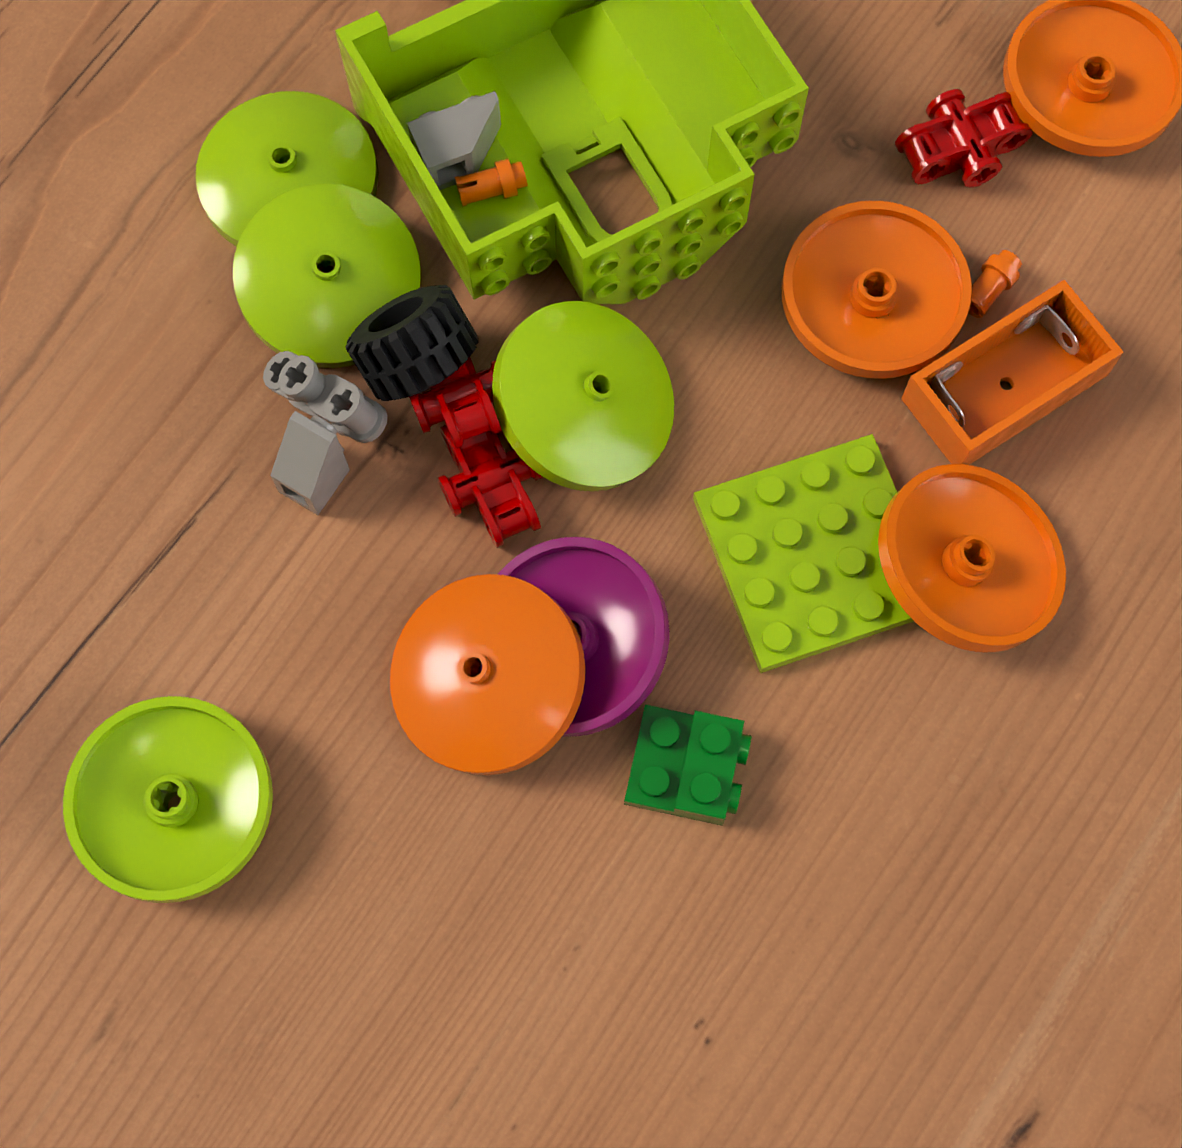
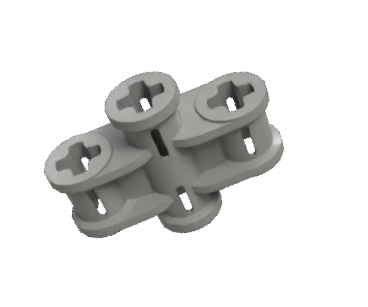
(325, 396)

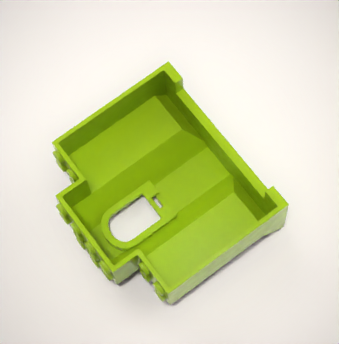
(671, 82)

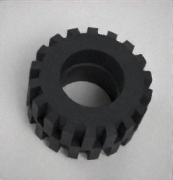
(412, 343)

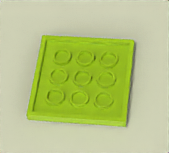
(805, 551)

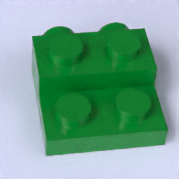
(687, 764)

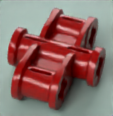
(963, 138)
(460, 401)
(493, 483)

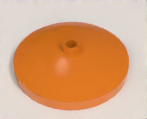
(1094, 75)
(876, 289)
(972, 558)
(526, 682)

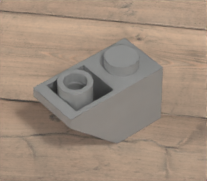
(456, 138)
(309, 462)

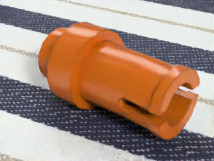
(492, 182)
(998, 274)

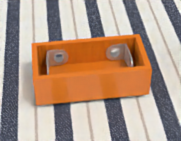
(1045, 352)

